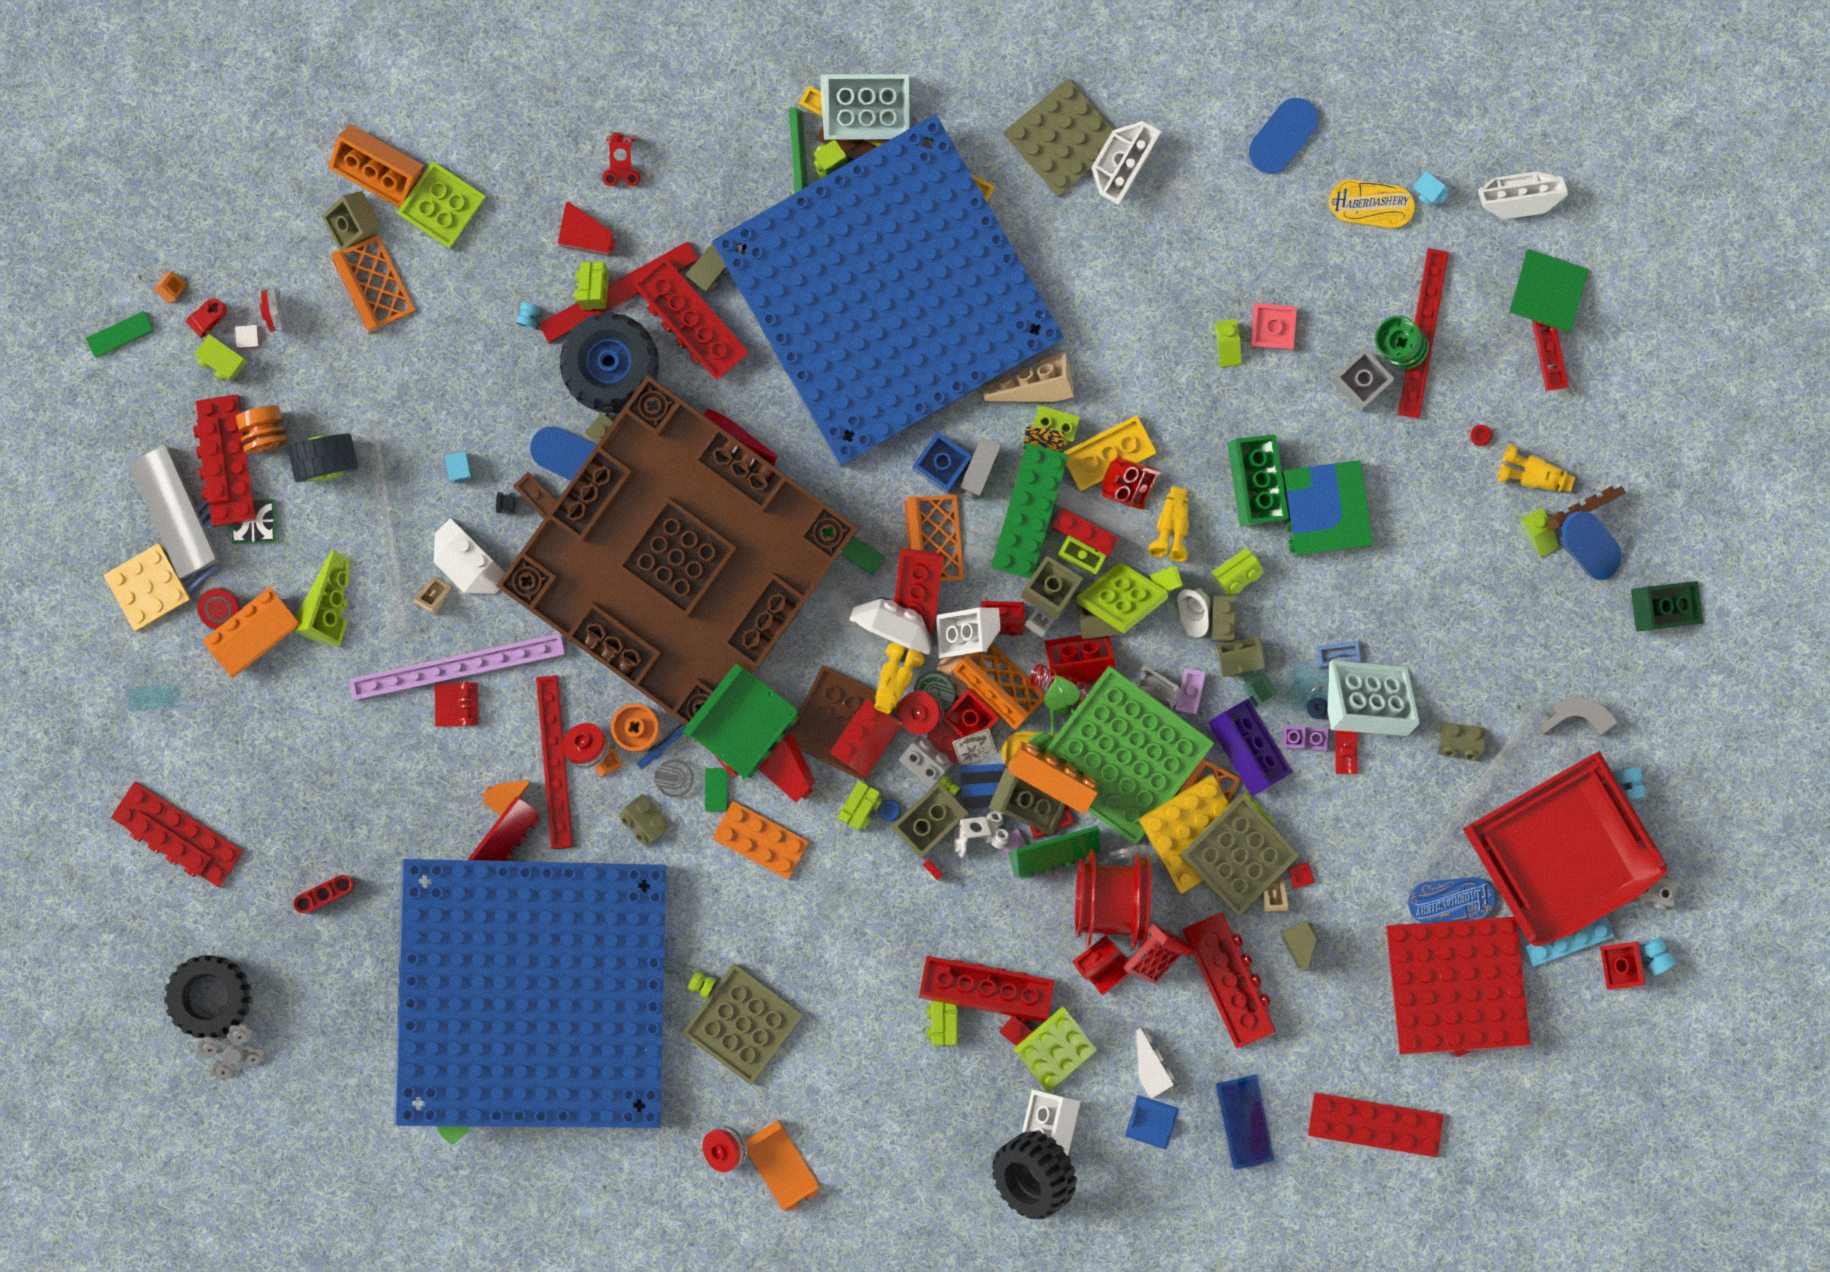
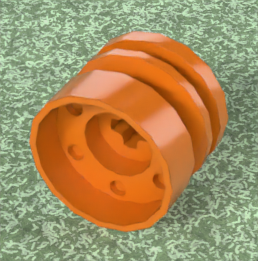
(261, 425)

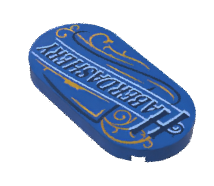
(1451, 900)

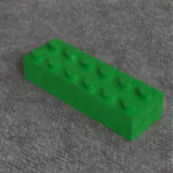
(1029, 510)

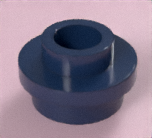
(1317, 715)

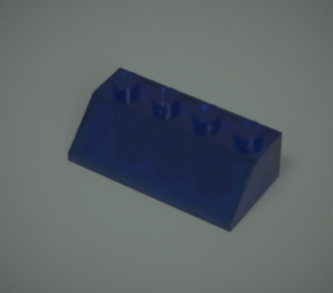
(1244, 1121)

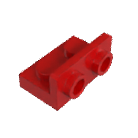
(1010, 615)

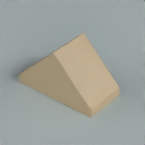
(433, 595)
(1275, 897)

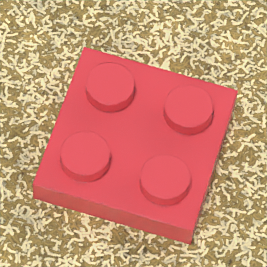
(1273, 326)

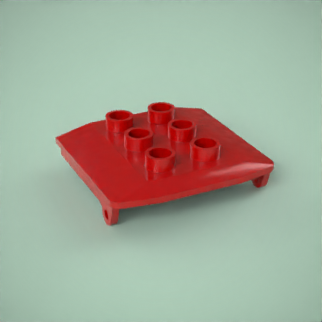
(1567, 851)

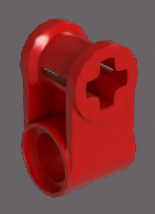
(205, 319)

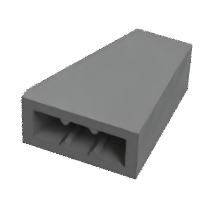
(980, 468)

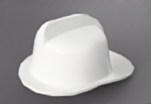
(1194, 611)

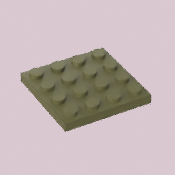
(1060, 137)
(1239, 855)
(742, 1024)

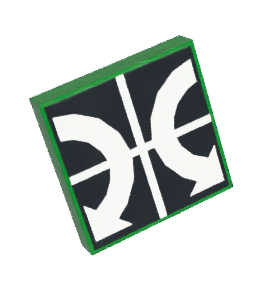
(260, 530)

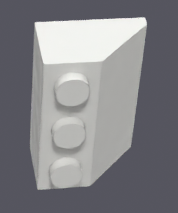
(967, 631)
(1052, 1116)

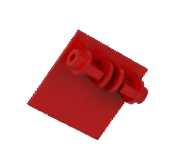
(456, 704)

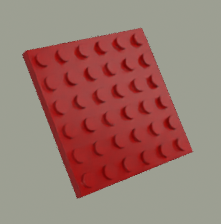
(1457, 986)

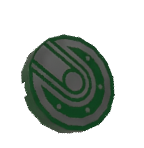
(940, 684)

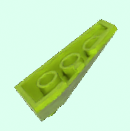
(323, 607)

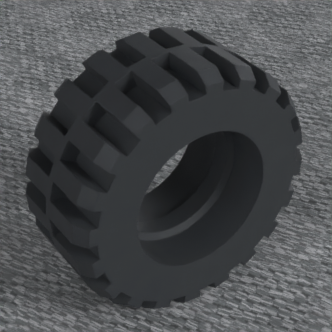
(178, 996)
(1049, 1165)

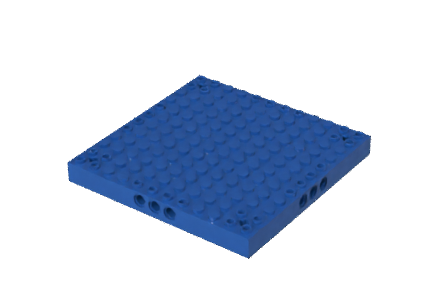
(887, 290)
(530, 994)

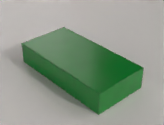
(715, 790)

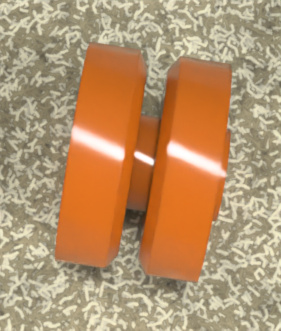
(633, 715)

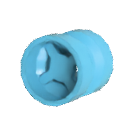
(528, 315)

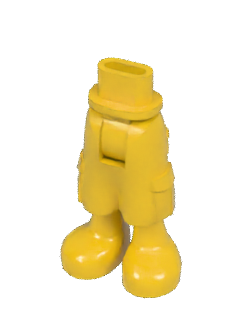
(1536, 474)
(1174, 522)
(895, 679)

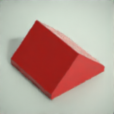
(970, 715)
(1622, 965)

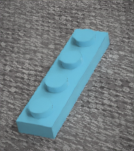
(1587, 936)

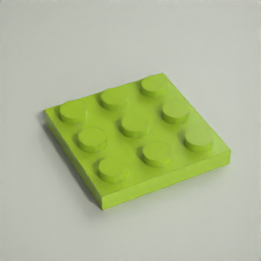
(441, 205)
(1122, 597)
(1055, 1049)

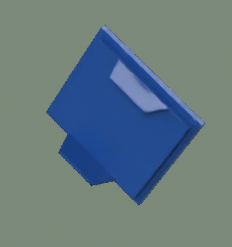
(1151, 1122)

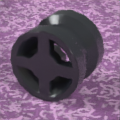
(505, 503)

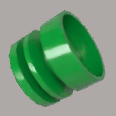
(1392, 337)

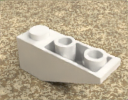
(1151, 1072)

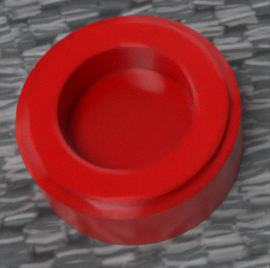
(1480, 435)

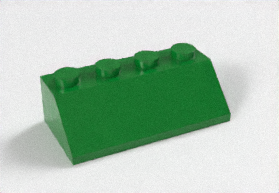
(1257, 480)
(1054, 852)

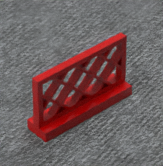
(1157, 954)

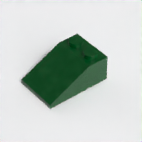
(1667, 606)

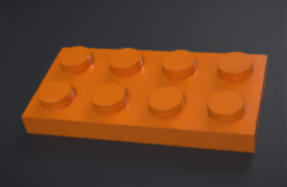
(760, 840)

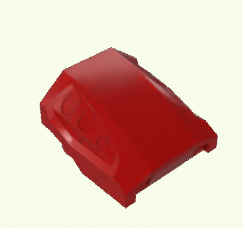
(1128, 482)

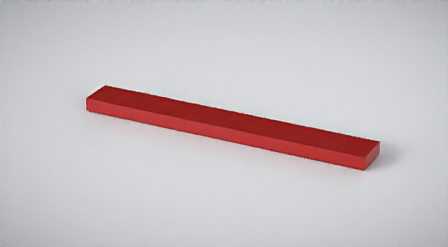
(617, 293)
(1426, 320)
(554, 762)

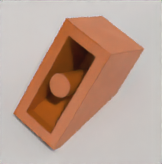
(502, 794)

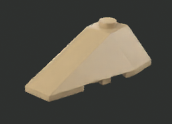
(1042, 383)

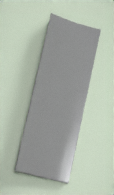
(174, 512)

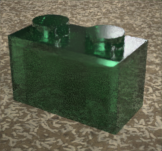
(1258, 688)

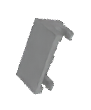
(1159, 687)

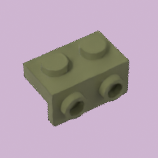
(1461, 741)
(644, 820)

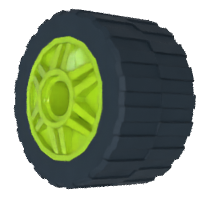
(322, 457)

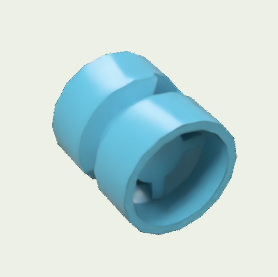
(1633, 776)
(1656, 956)

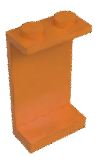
(781, 1166)

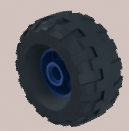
(596, 343)

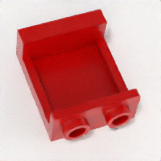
(1103, 965)

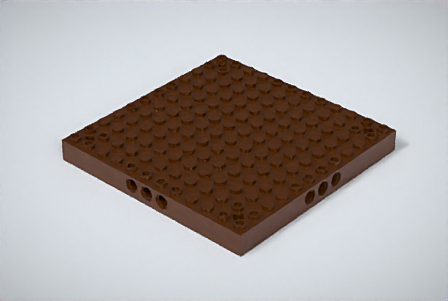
(676, 553)

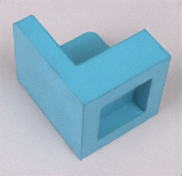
(458, 467)

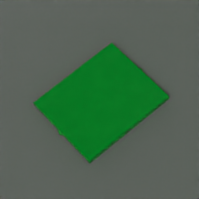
(1548, 290)

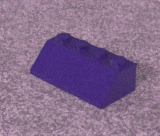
(1250, 747)

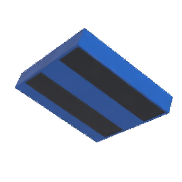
(979, 784)

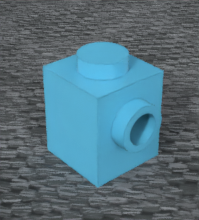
(1431, 189)

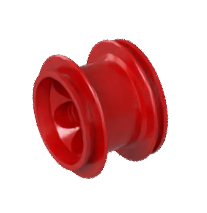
(1113, 899)

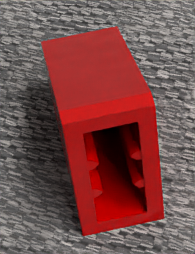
(584, 233)
(789, 769)

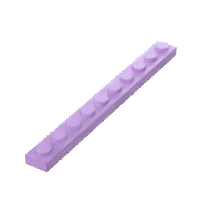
(457, 666)

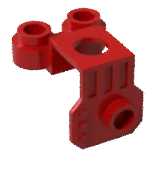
(622, 168)

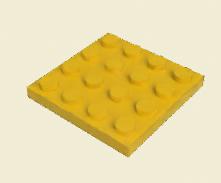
(1178, 823)

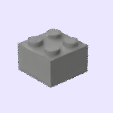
(1362, 379)

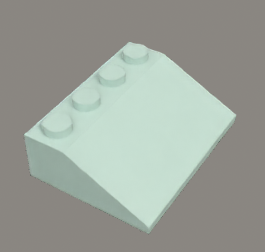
(864, 105)
(1371, 698)

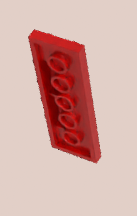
(689, 319)
(223, 461)
(176, 835)
(1230, 979)
(986, 988)

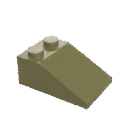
(1026, 803)
(928, 820)

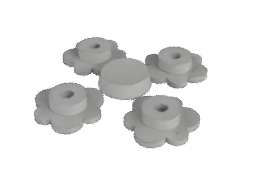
(230, 1053)

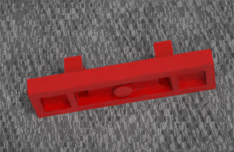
(1549, 354)
(1345, 752)

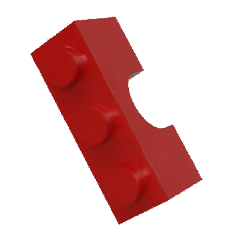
(1084, 531)

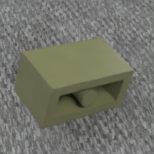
(707, 271)
(1223, 619)
(1240, 656)

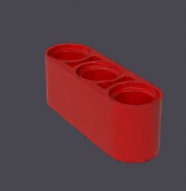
(314, 897)

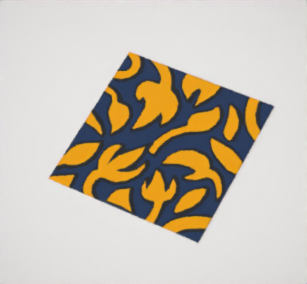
(1044, 437)

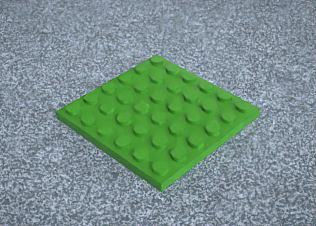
(1131, 749)

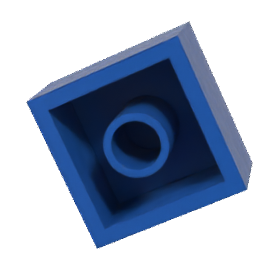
(942, 462)

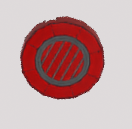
(217, 606)

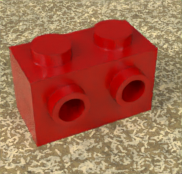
(1015, 1030)

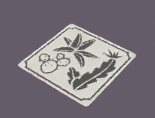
(974, 747)

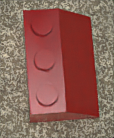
(1079, 657)
(865, 738)

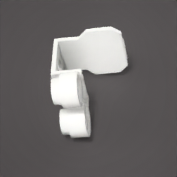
(989, 829)

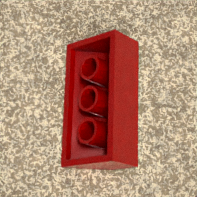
(507, 832)

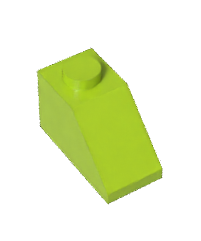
(1228, 342)
(1538, 533)
(1167, 579)

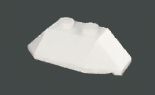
(1123, 159)
(1522, 194)
(465, 561)
(894, 624)

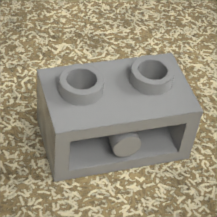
(925, 761)
(1660, 893)

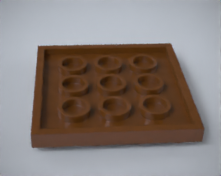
(827, 714)

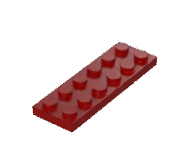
(1375, 1124)

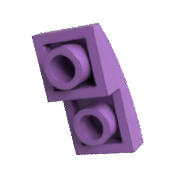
(1306, 738)

